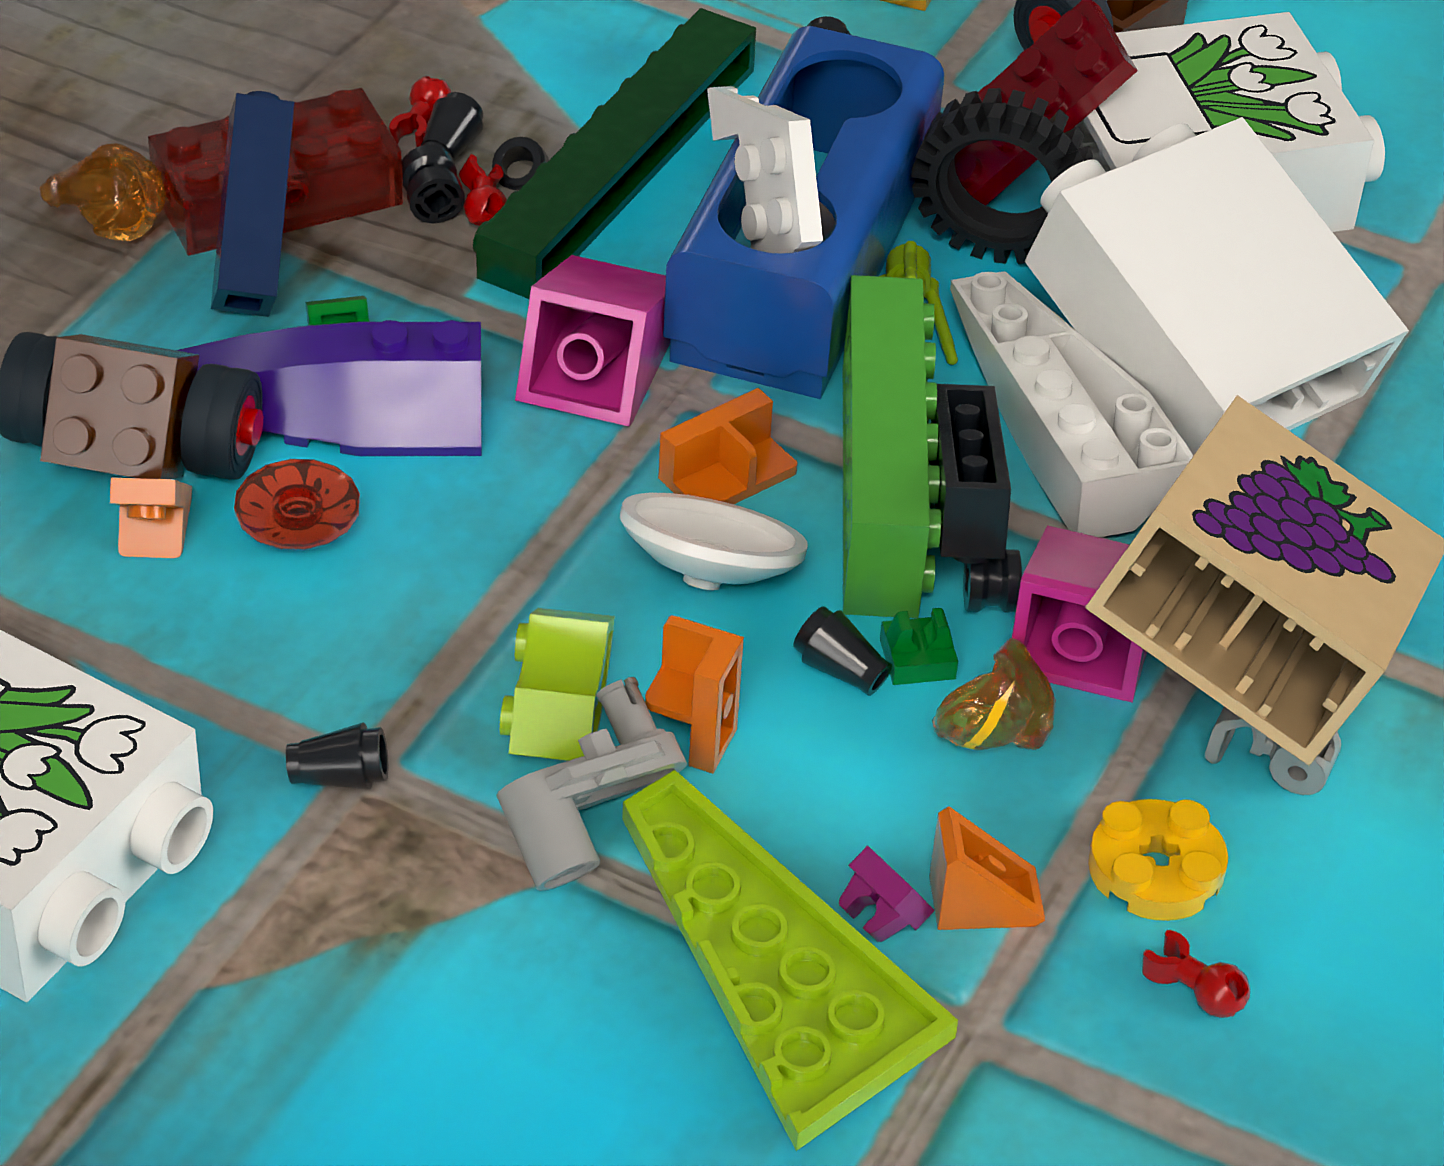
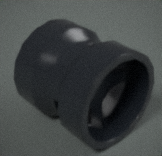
(432, 184)

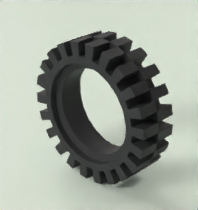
(985, 121)

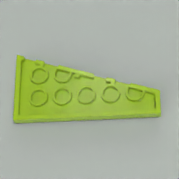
(798, 984)

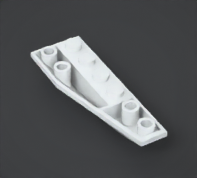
(1073, 412)

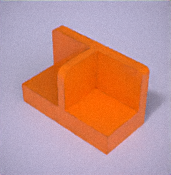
(725, 452)
(699, 686)

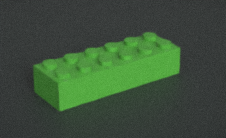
(889, 448)

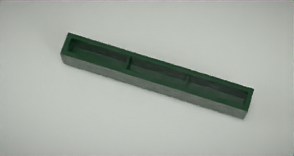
(613, 153)

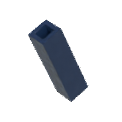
(252, 204)

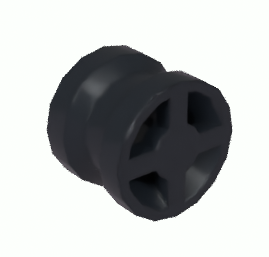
(993, 583)

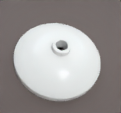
(711, 539)

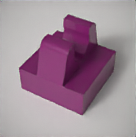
(894, 898)

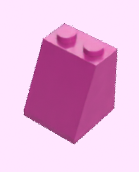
(593, 339)
(1058, 630)

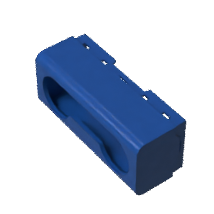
(786, 313)

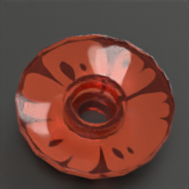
(297, 504)

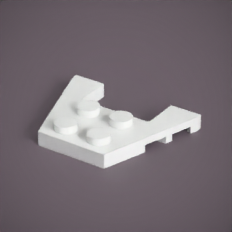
(776, 170)

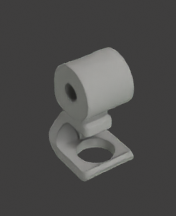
(1285, 768)

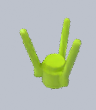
(915, 262)

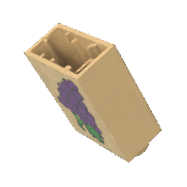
(1272, 581)

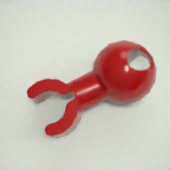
(422, 97)
(484, 198)
(1218, 988)

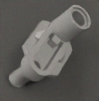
(547, 802)

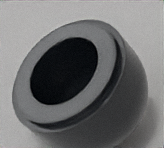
(518, 150)

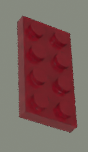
(1069, 67)

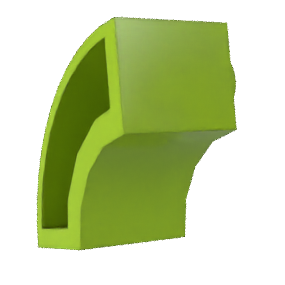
(558, 683)

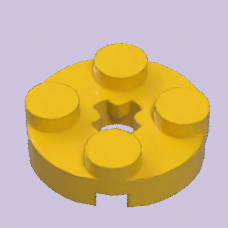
(1159, 826)

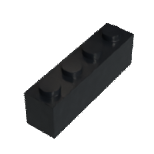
(972, 474)

